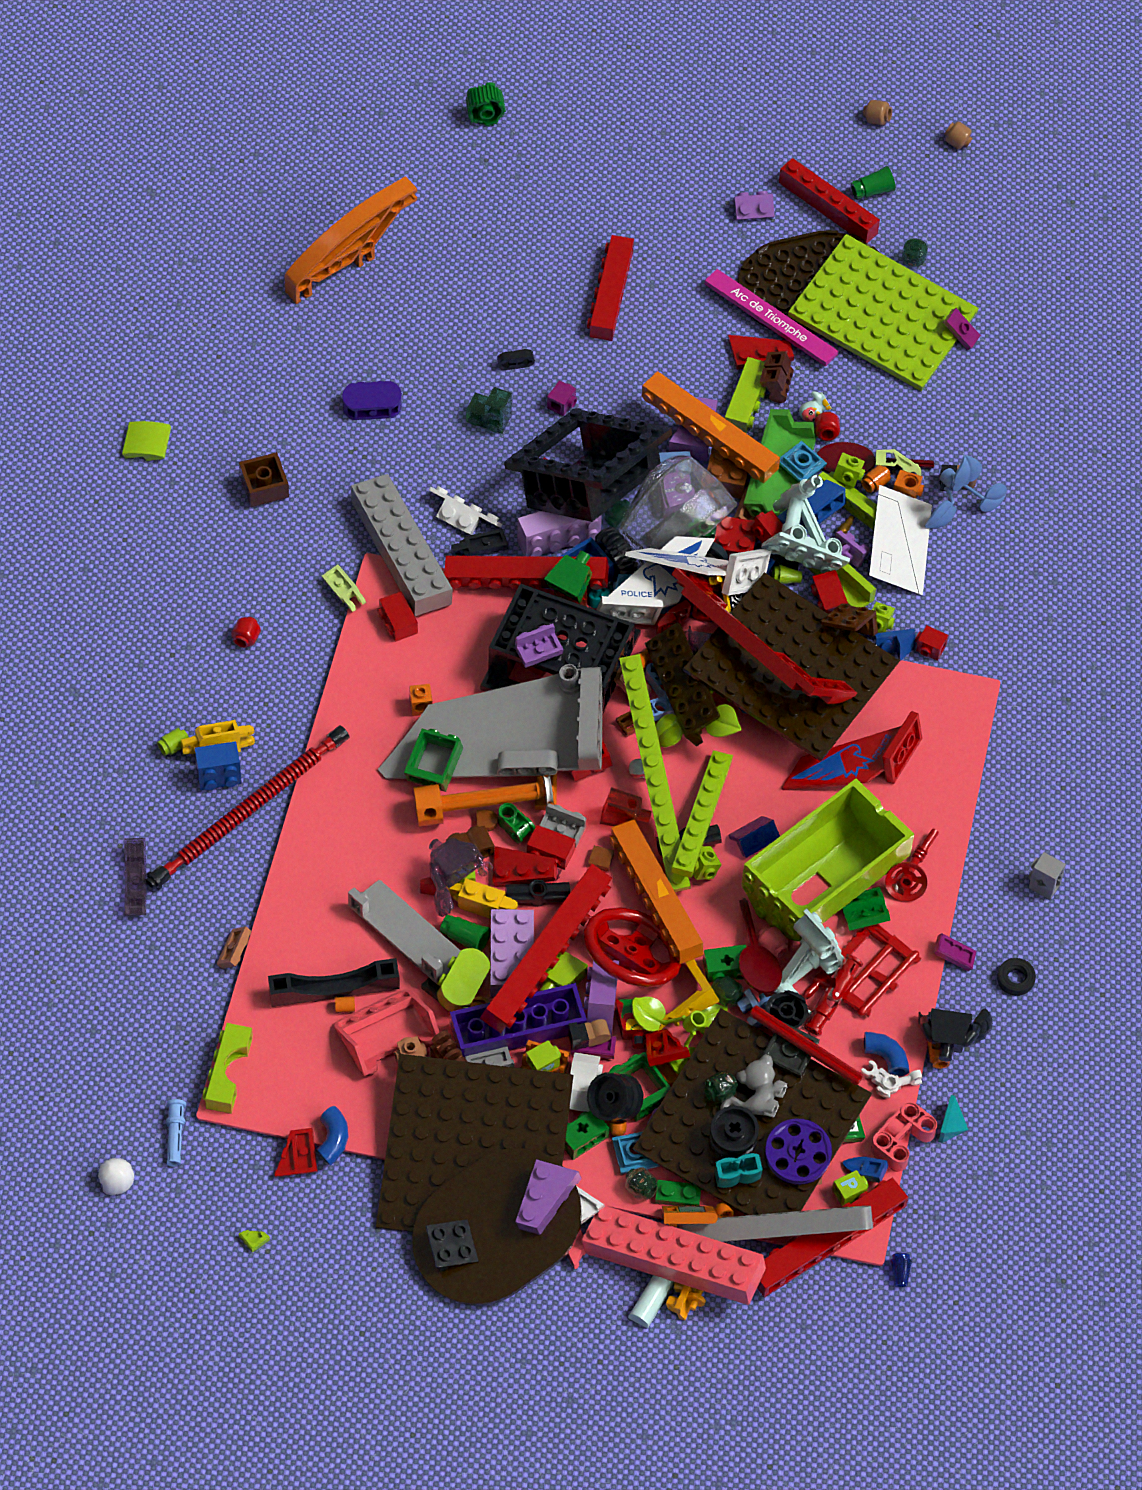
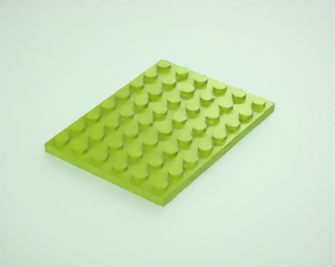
(881, 312)

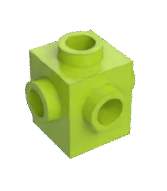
(849, 470)
(884, 617)
(707, 864)

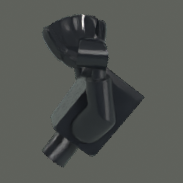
(953, 1030)

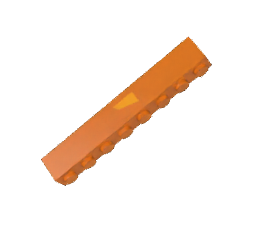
(710, 427)
(656, 892)

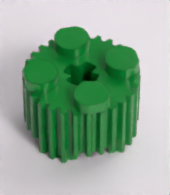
(485, 104)

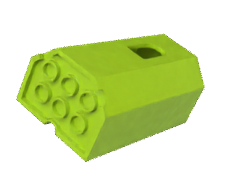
(843, 841)

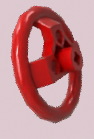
(626, 950)

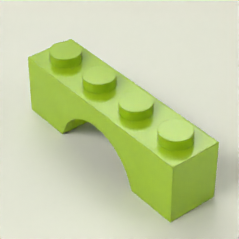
(234, 1045)

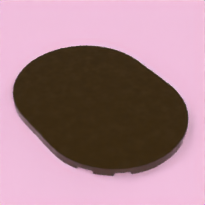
(786, 267)
(490, 1199)

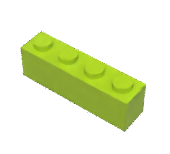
(747, 396)

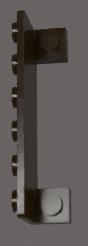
(687, 696)

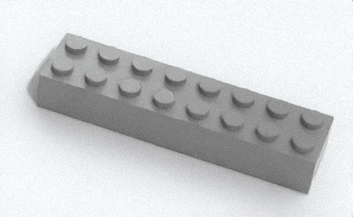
(401, 544)

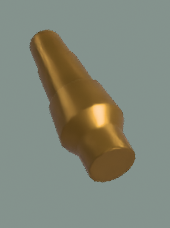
(844, 527)

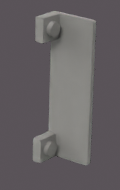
(404, 929)

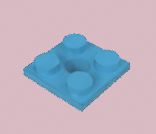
(799, 470)
(625, 1158)

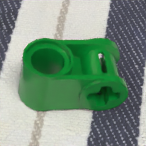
(516, 826)

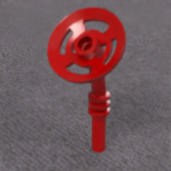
(908, 875)

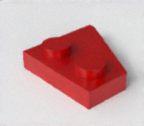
(664, 1048)

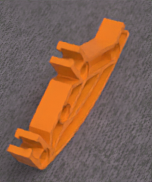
(349, 238)

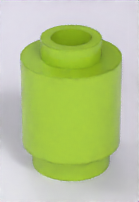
(171, 742)

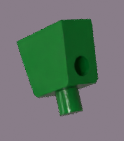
(571, 576)

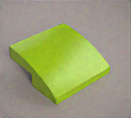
(146, 440)

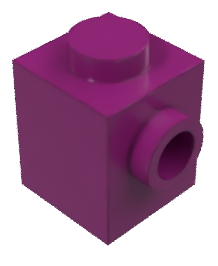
(561, 398)

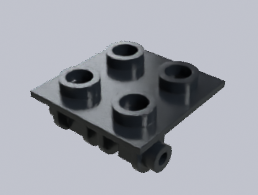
(451, 1244)

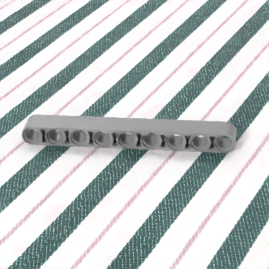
(785, 1224)

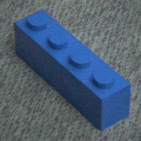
(823, 502)

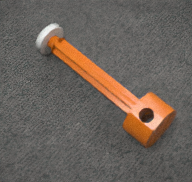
(431, 804)

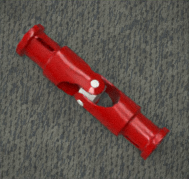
(840, 983)

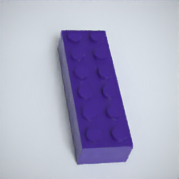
(541, 1020)

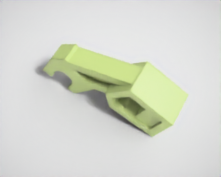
(901, 460)

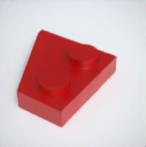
(298, 1155)

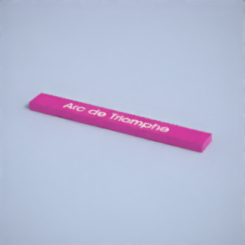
(771, 317)

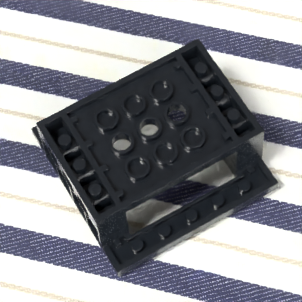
(614, 463)
(530, 608)

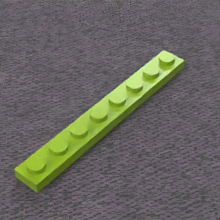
(702, 814)

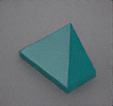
(954, 1122)

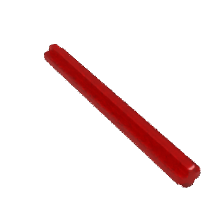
(806, 1045)

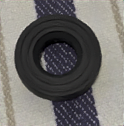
(1016, 988)

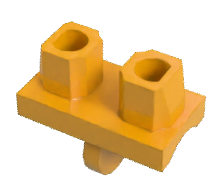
(688, 1299)

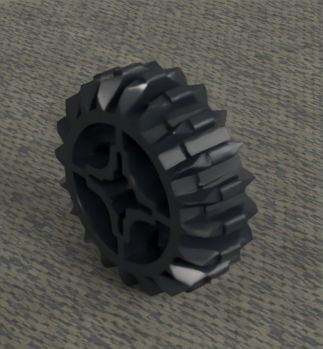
(615, 547)

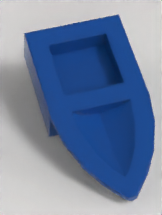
(870, 1168)

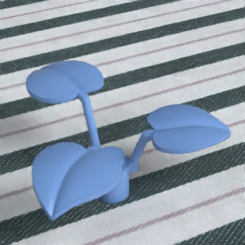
(968, 471)

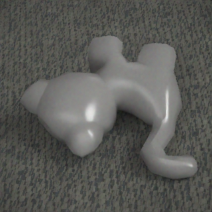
(759, 1077)

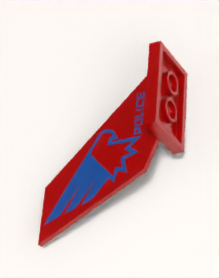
(860, 758)

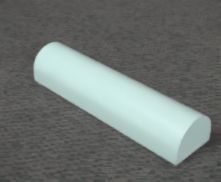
(651, 1301)

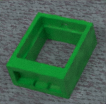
(427, 778)
(636, 1063)

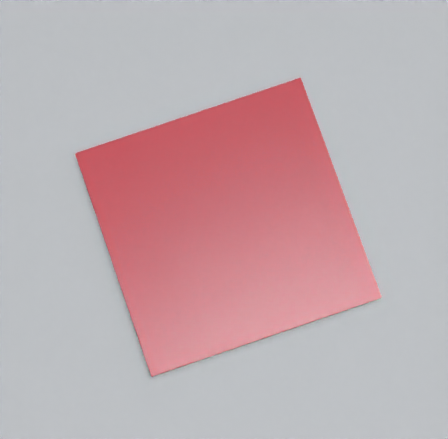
(359, 828)

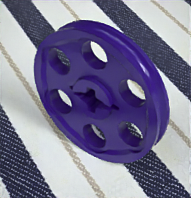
(805, 1158)

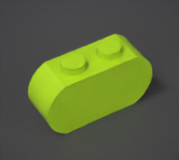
(463, 979)

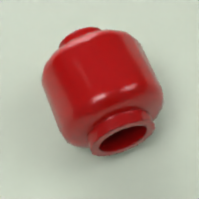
(827, 426)
(246, 632)

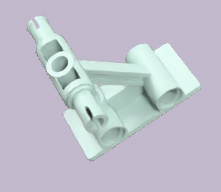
(793, 539)
(816, 950)

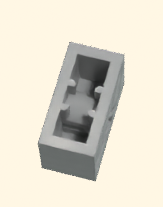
(1046, 875)

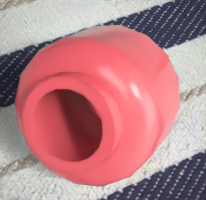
(773, 940)

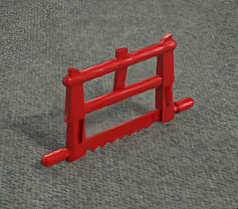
(891, 943)

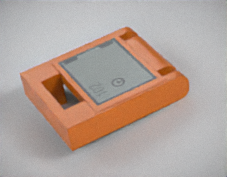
(688, 1215)

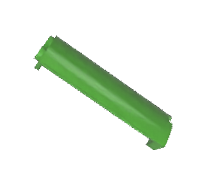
(779, 437)

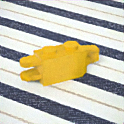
(219, 733)
(480, 898)

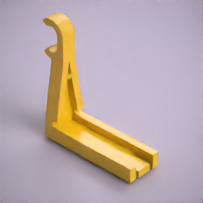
(698, 1001)

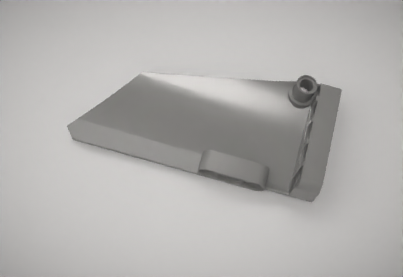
(514, 729)

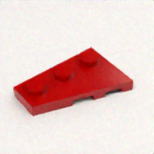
(756, 348)
(521, 867)

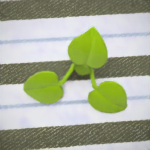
(670, 732)
(649, 1014)

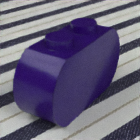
(372, 400)

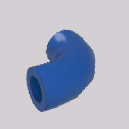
(889, 1050)
(336, 1135)

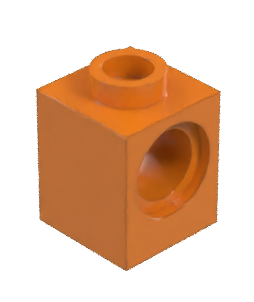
(909, 479)
(420, 698)

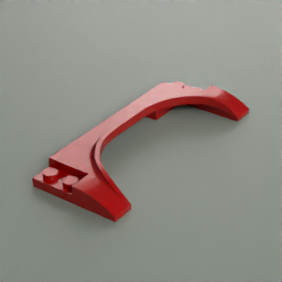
(707, 599)

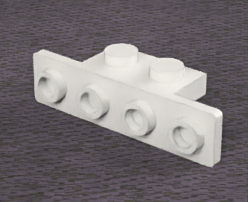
(460, 515)

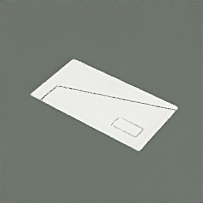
(900, 540)

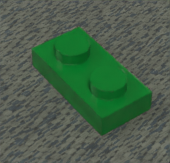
(677, 1193)

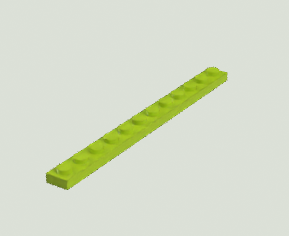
(653, 767)

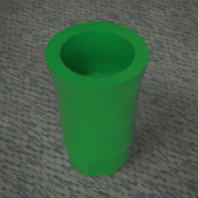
(874, 184)
(465, 932)

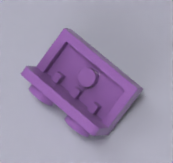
(754, 206)
(538, 645)

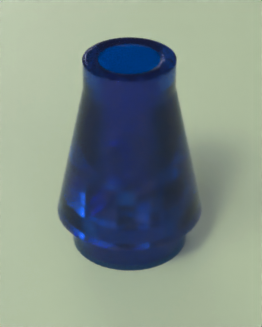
(901, 1268)

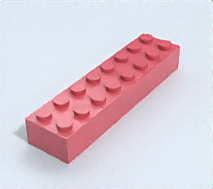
(674, 1254)

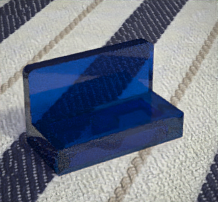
(755, 835)

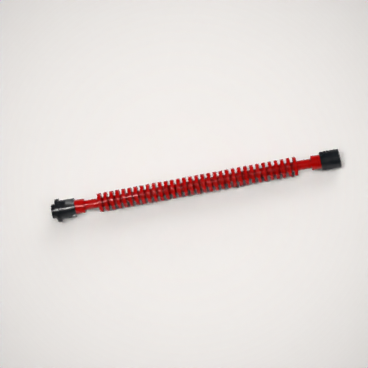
(247, 807)

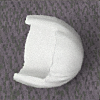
(116, 1176)

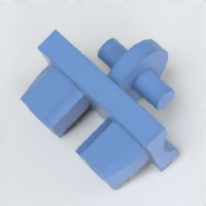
(748, 1002)

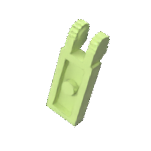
(343, 586)

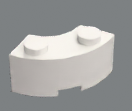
(584, 1069)

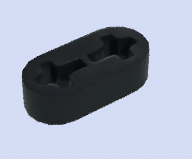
(515, 359)

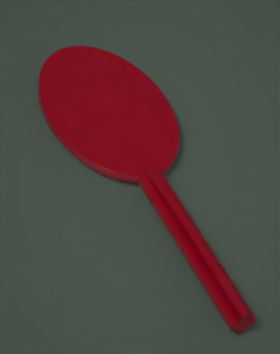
(832, 452)
(756, 963)

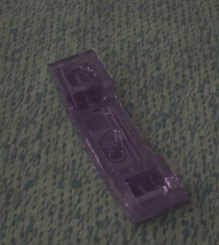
(135, 876)

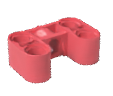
(896, 1129)

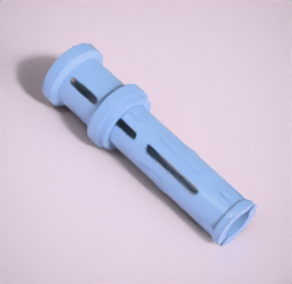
(175, 1123)

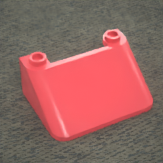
(378, 1027)

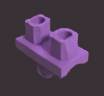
(852, 549)

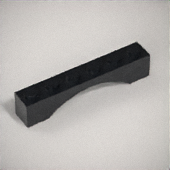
(372, 978)

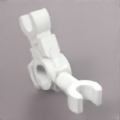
(890, 1083)

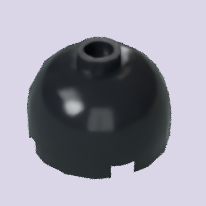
(788, 1008)

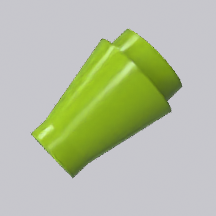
(786, 575)

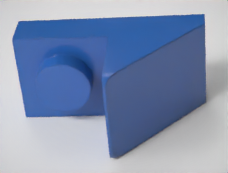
(897, 641)

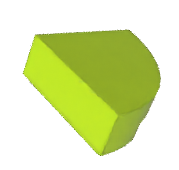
(254, 1239)

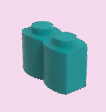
(743, 1170)

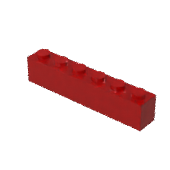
(828, 200)
(611, 287)

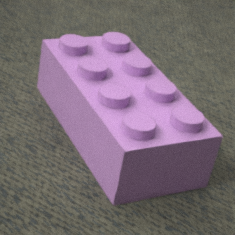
(549, 532)
(510, 940)

